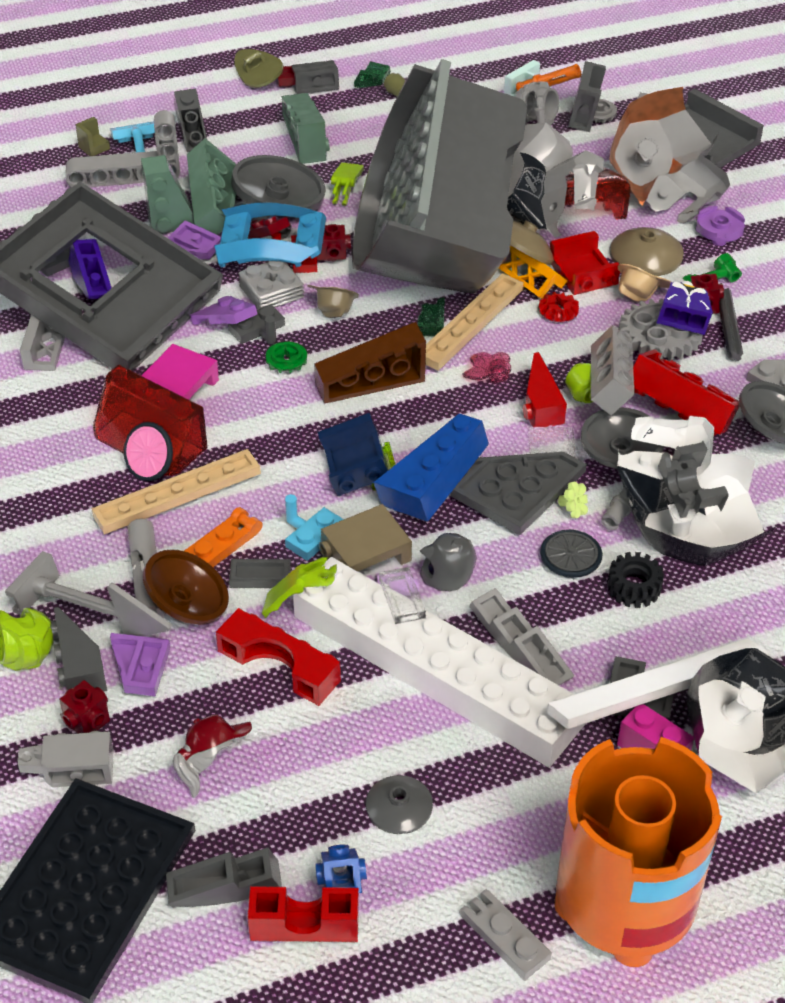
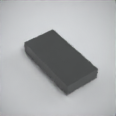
(258, 572)

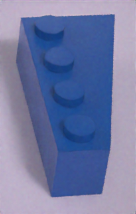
(433, 469)

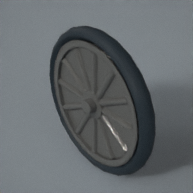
(571, 553)

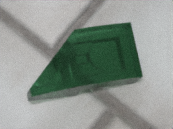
(373, 75)
(432, 318)

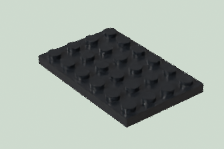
(86, 888)

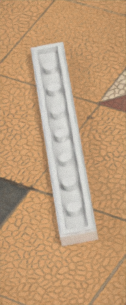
(636, 689)

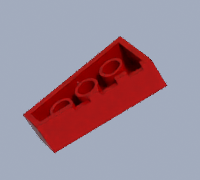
(682, 391)

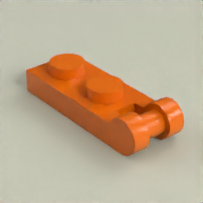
(226, 537)

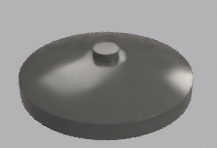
(277, 181)

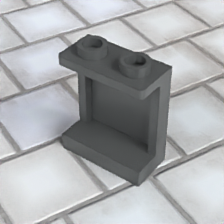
(587, 96)

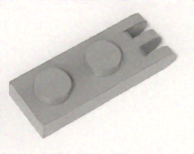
(506, 935)

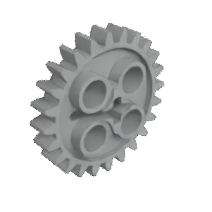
(649, 335)

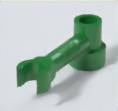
(725, 267)

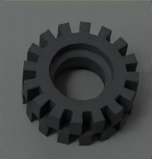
(635, 567)

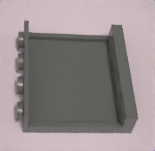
(735, 130)

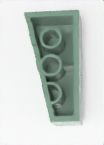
(305, 128)
(210, 185)

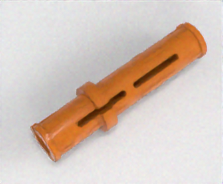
(569, 73)

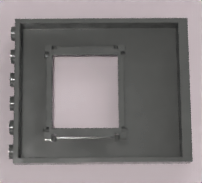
(134, 313)

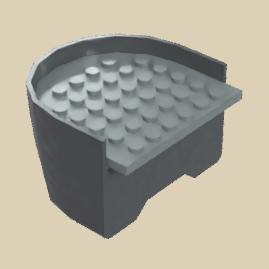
(440, 184)

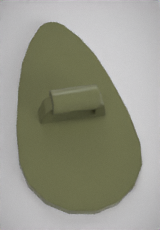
(257, 67)

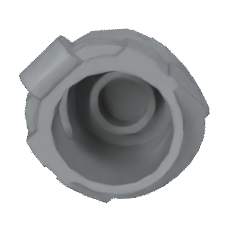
(540, 100)

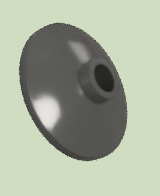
(399, 815)

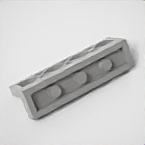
(34, 349)

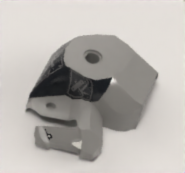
(539, 178)

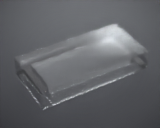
(402, 595)

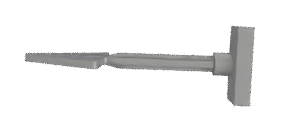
(39, 581)

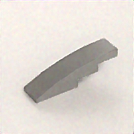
(519, 639)

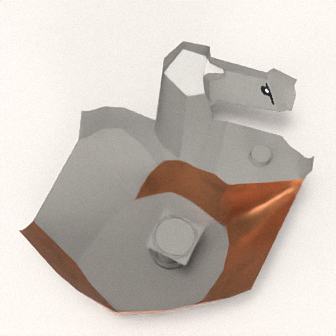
(665, 154)

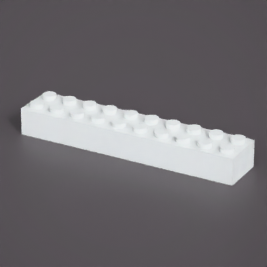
(440, 663)

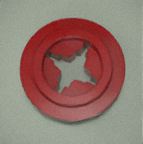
(550, 310)

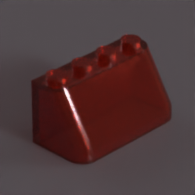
(133, 399)

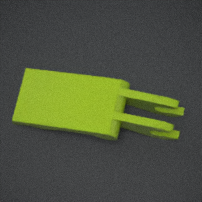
(346, 176)
(302, 576)

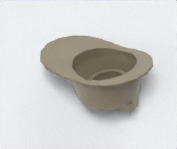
(334, 300)

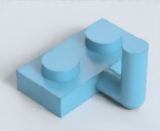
(137, 131)
(308, 533)

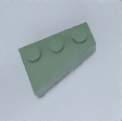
(164, 195)

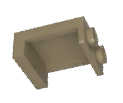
(366, 539)

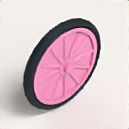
(148, 451)

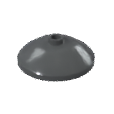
(764, 408)
(605, 433)

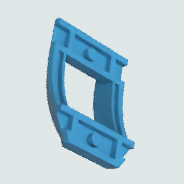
(237, 246)

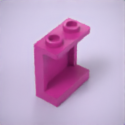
(183, 371)

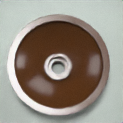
(185, 587)

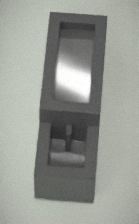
(222, 879)

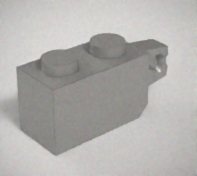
(70, 757)

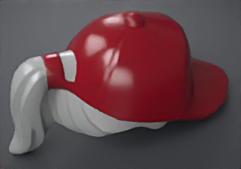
(202, 745)

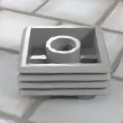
(271, 284)

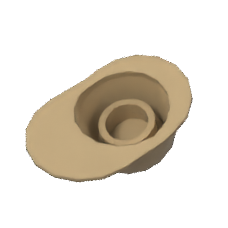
(638, 283)

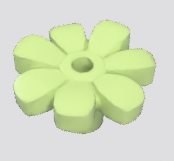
(574, 499)

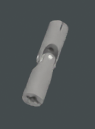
(142, 548)

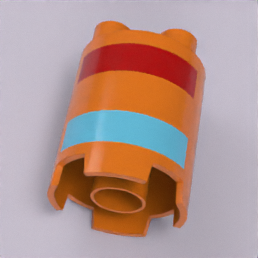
(636, 847)

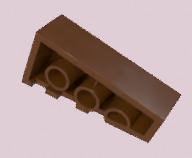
(373, 366)

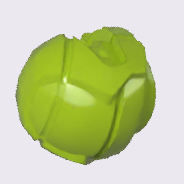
(24, 639)

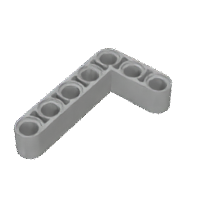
(110, 166)

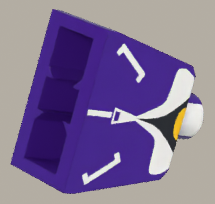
(686, 308)

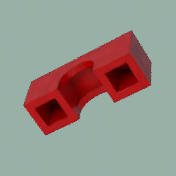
(280, 918)

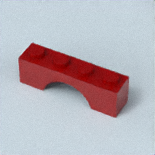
(249, 638)

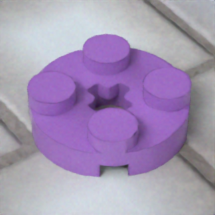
(720, 225)

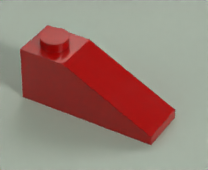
(543, 398)

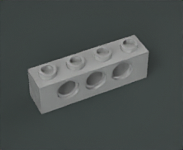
(612, 370)

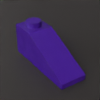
(89, 268)

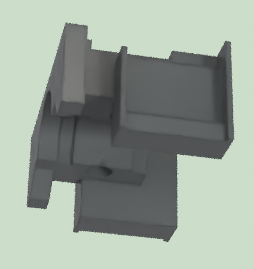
(682, 480)

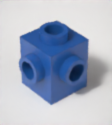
(341, 856)

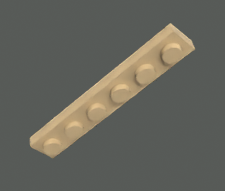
(471, 320)
(176, 491)

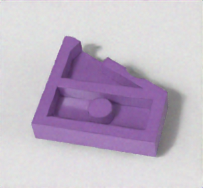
(227, 311)

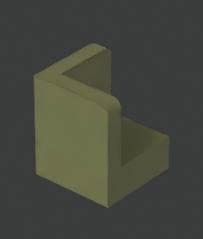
(89, 138)

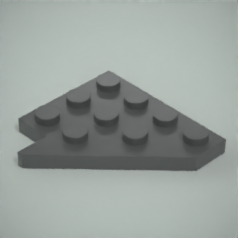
(517, 487)

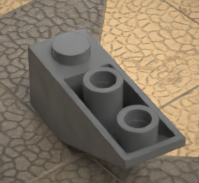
(189, 117)
(78, 654)

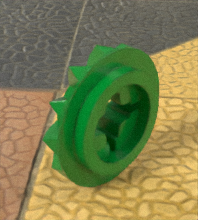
(294, 351)

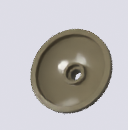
(530, 242)
(648, 250)

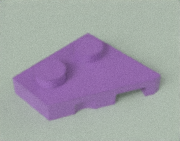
(195, 240)
(140, 662)

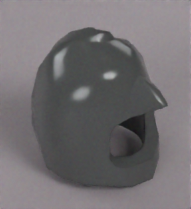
(452, 562)

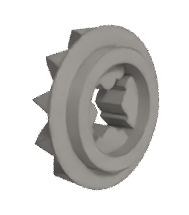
(605, 111)

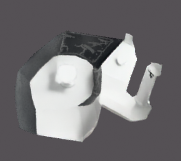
(699, 536)
(740, 717)

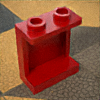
(582, 263)

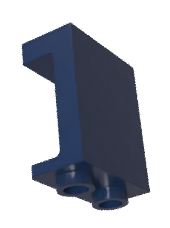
(353, 454)

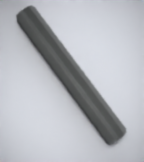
(730, 326)

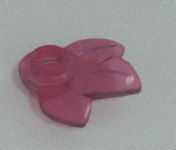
(485, 365)

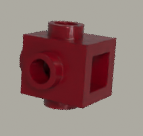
(334, 243)
(710, 283)
(84, 708)

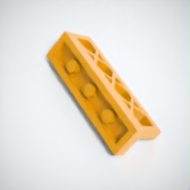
(541, 268)

